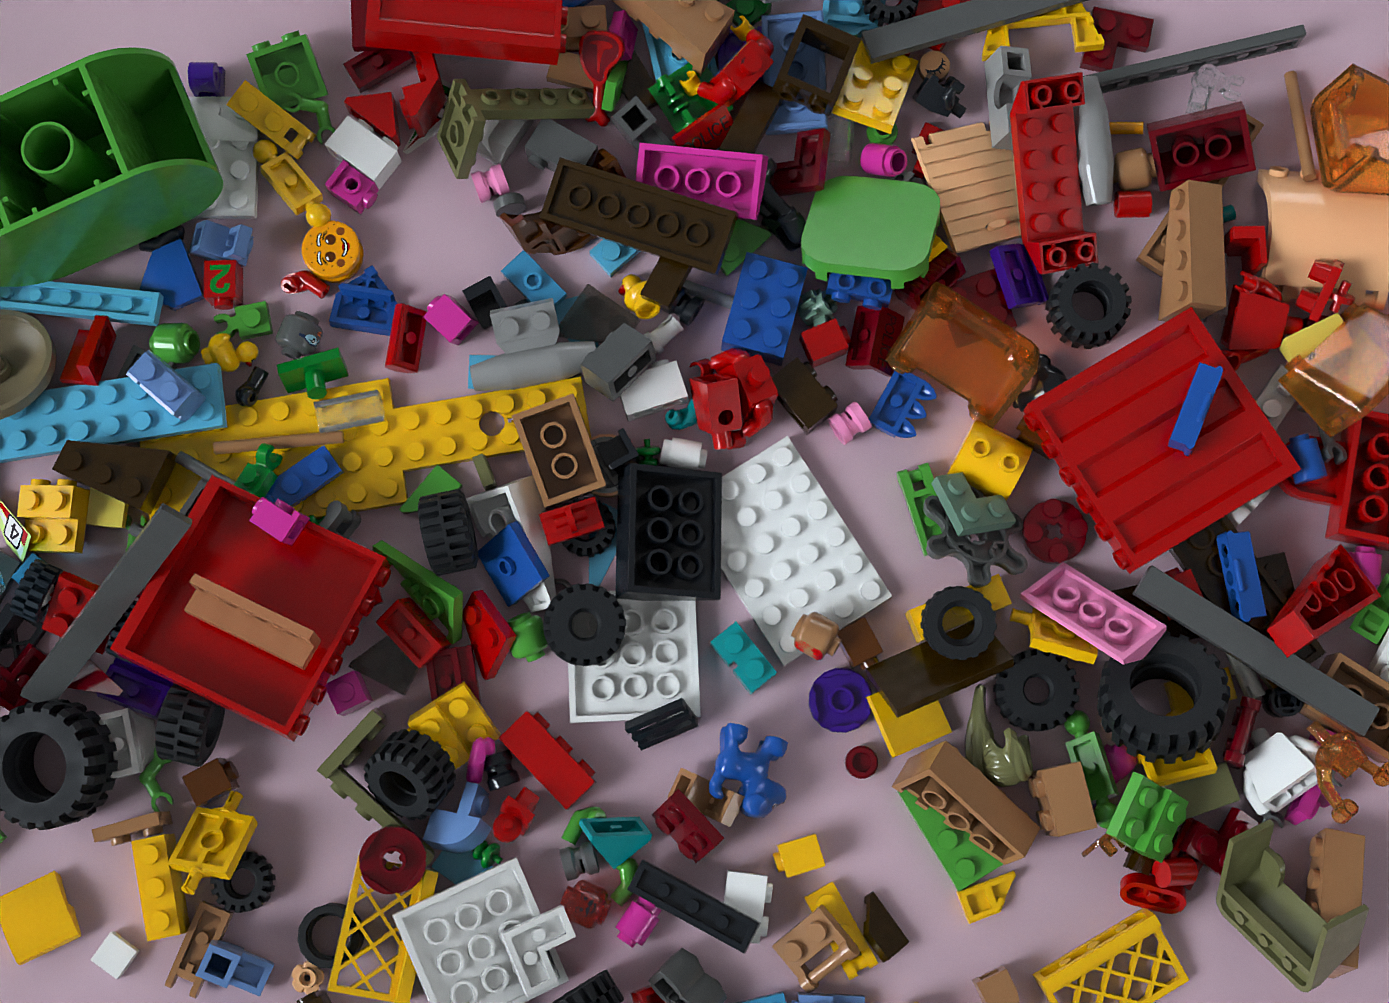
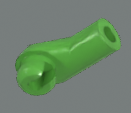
(573, 828)
(627, 871)

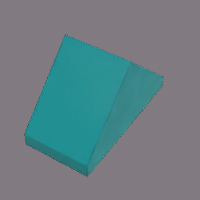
(616, 837)

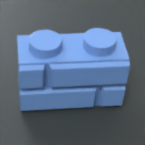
(166, 385)

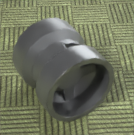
(572, 864)

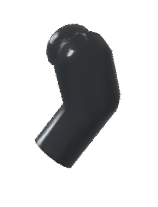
(163, 239)
(247, 393)

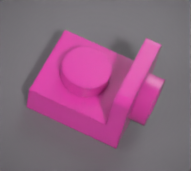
(624, 27)
(1306, 806)

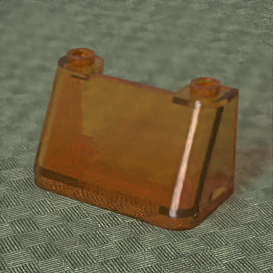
(1353, 132)
(966, 352)
(1345, 372)

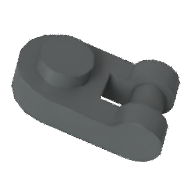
(340, 520)

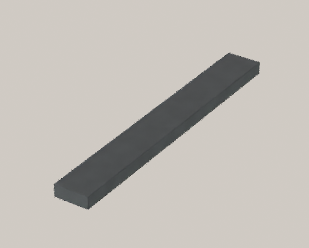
(951, 24)
(1192, 60)
(107, 604)
(1256, 651)

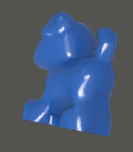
(751, 769)

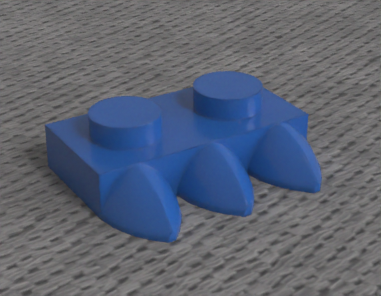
(899, 402)

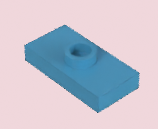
(532, 280)

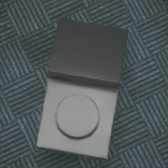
(638, 125)

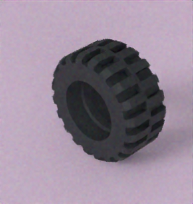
(1159, 735)
(87, 764)

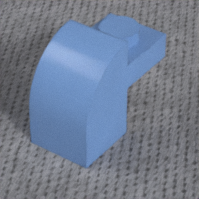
(221, 242)
(460, 830)
(230, 964)

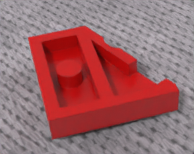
(488, 633)

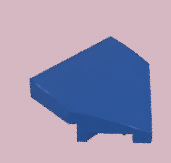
(173, 276)
(364, 305)

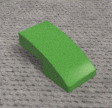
(1374, 619)

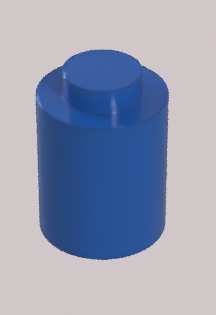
(1309, 458)

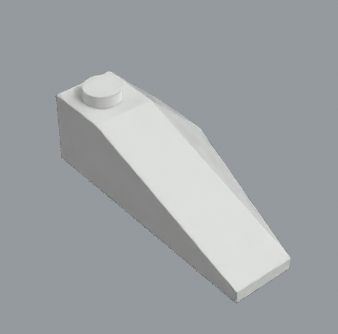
(520, 503)

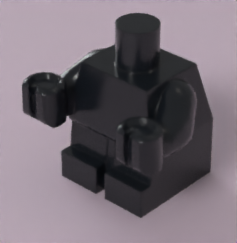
(940, 97)

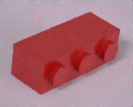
(548, 758)

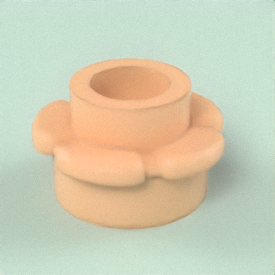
(299, 982)

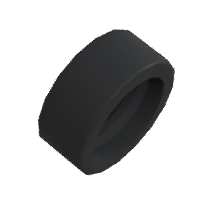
(305, 935)

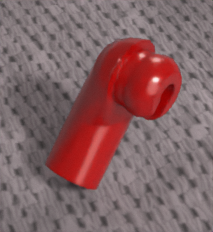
(304, 281)

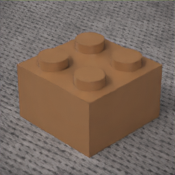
(1062, 799)

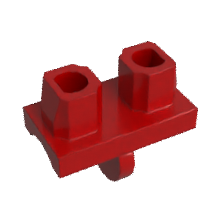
(1328, 275)
(571, 521)
(515, 816)

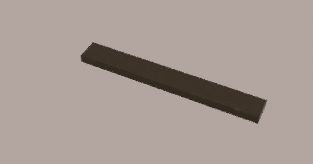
(742, 137)

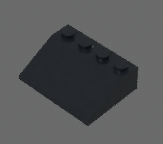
(668, 534)

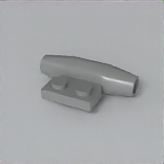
(1094, 145)
(531, 349)

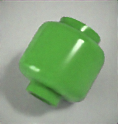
(175, 342)
(530, 636)

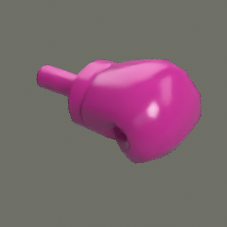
(1119, 761)

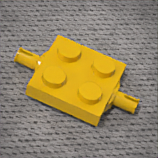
(1053, 637)
(213, 843)

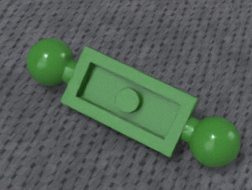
(1095, 765)

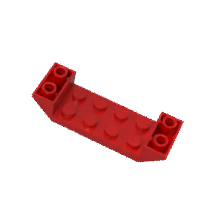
(424, 99)
(1049, 173)

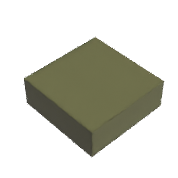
(484, 472)

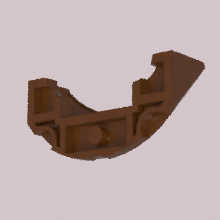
(546, 237)

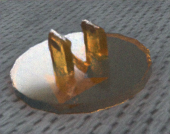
(1105, 844)

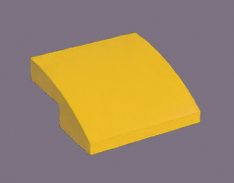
(38, 918)

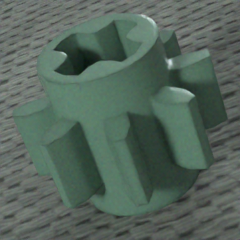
(816, 307)

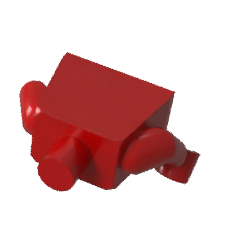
(1255, 320)
(755, 389)

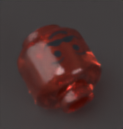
(586, 904)

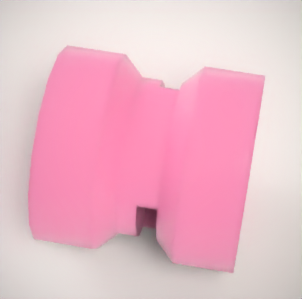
(490, 183)
(849, 423)

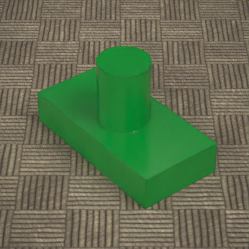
(313, 372)

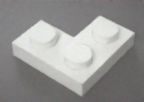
(528, 948)

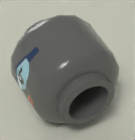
(299, 335)

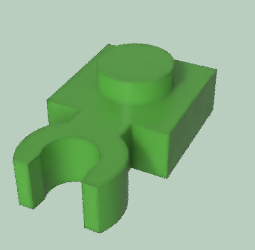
(250, 321)

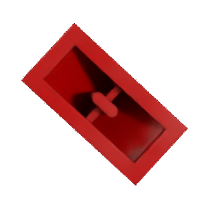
(378, 111)

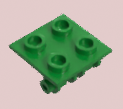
(675, 103)

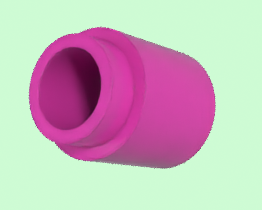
(883, 159)
(1369, 563)
(638, 922)

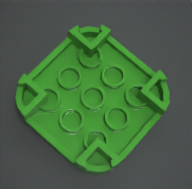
(871, 229)

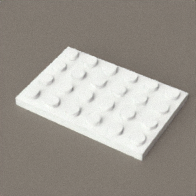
(791, 549)

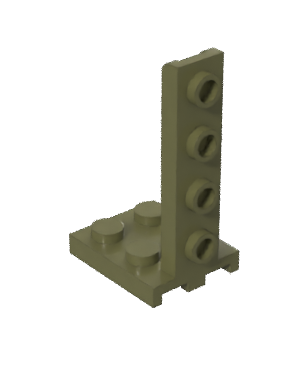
(470, 108)
(347, 785)

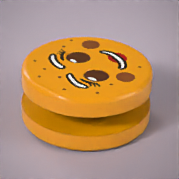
(332, 252)

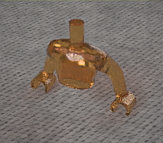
(1344, 755)

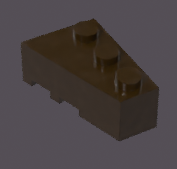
(121, 472)

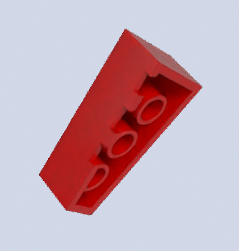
(1323, 600)

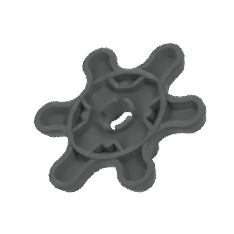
(976, 556)

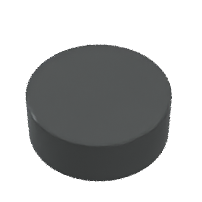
(509, 203)

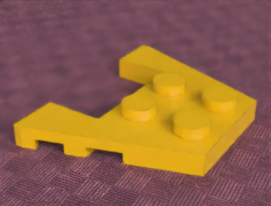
(1083, 30)

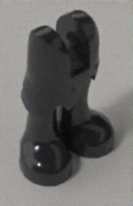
(780, 216)

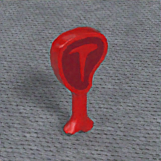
(598, 55)

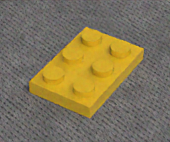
(875, 91)

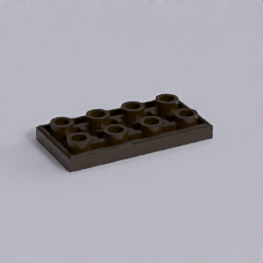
(925, 676)

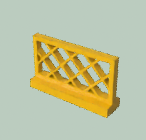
(1104, 949)
(404, 972)

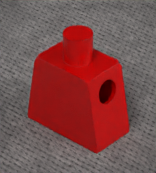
(717, 406)

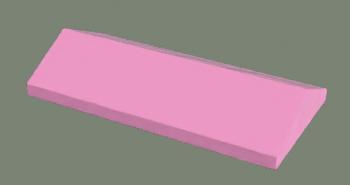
(1095, 614)

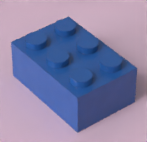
(764, 307)

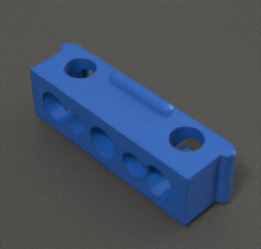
(1195, 408)
(1241, 575)

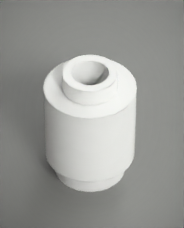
(683, 454)

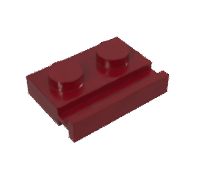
(452, 668)

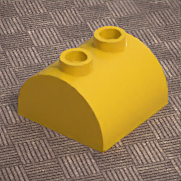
(991, 460)

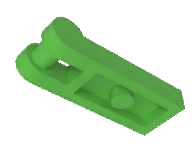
(915, 500)

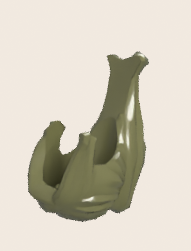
(999, 764)

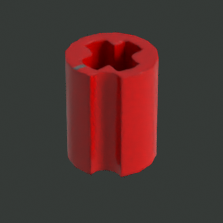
(1132, 204)
(1175, 871)

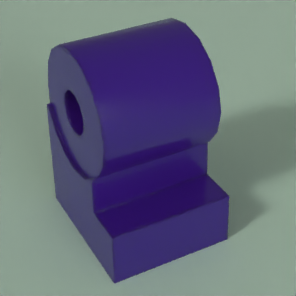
(206, 77)

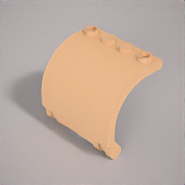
(1323, 225)

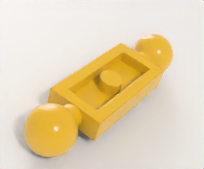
(291, 183)

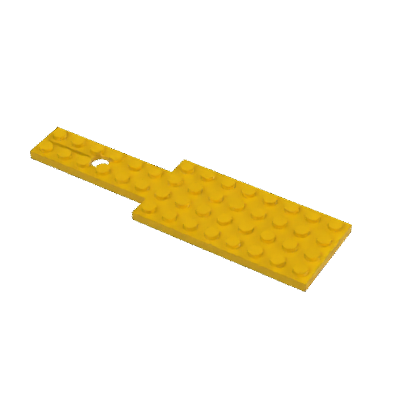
(371, 454)

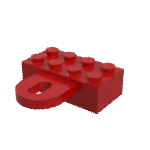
(1356, 487)

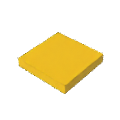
(910, 729)

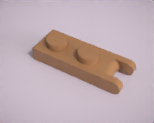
(207, 924)

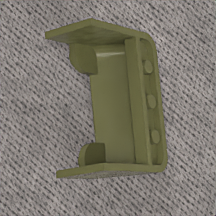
(1276, 918)

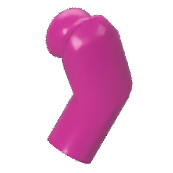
(476, 761)

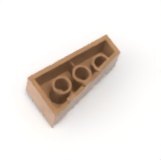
(688, 26)
(1194, 252)
(968, 802)
(1336, 880)

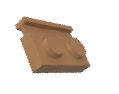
(121, 831)

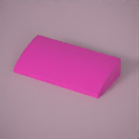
(707, 175)

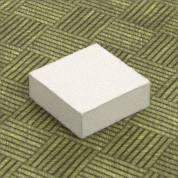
(115, 955)

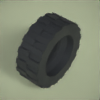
(983, 627)

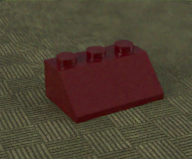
(1201, 146)

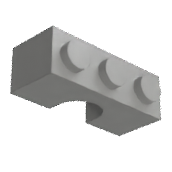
(1003, 77)

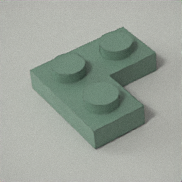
(968, 513)

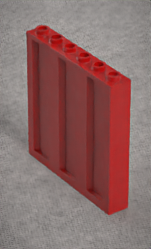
(470, 28)
(1114, 434)

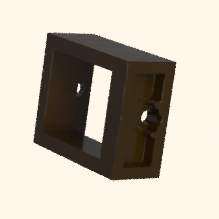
(826, 39)

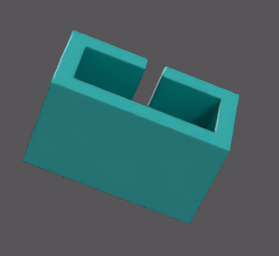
(736, 646)

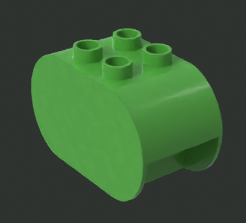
(97, 163)

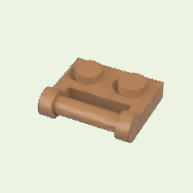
(807, 940)

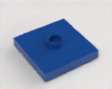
(512, 563)

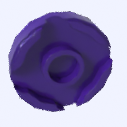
(840, 700)

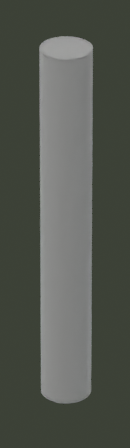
(709, 294)

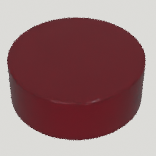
(861, 762)

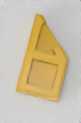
(985, 897)

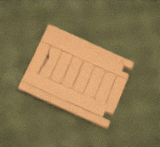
(973, 186)

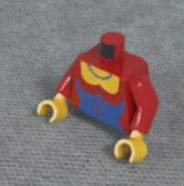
(739, 72)

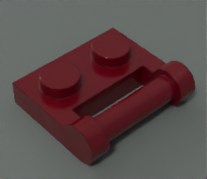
(1244, 719)

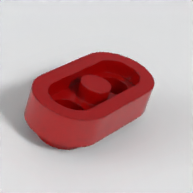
(1143, 892)

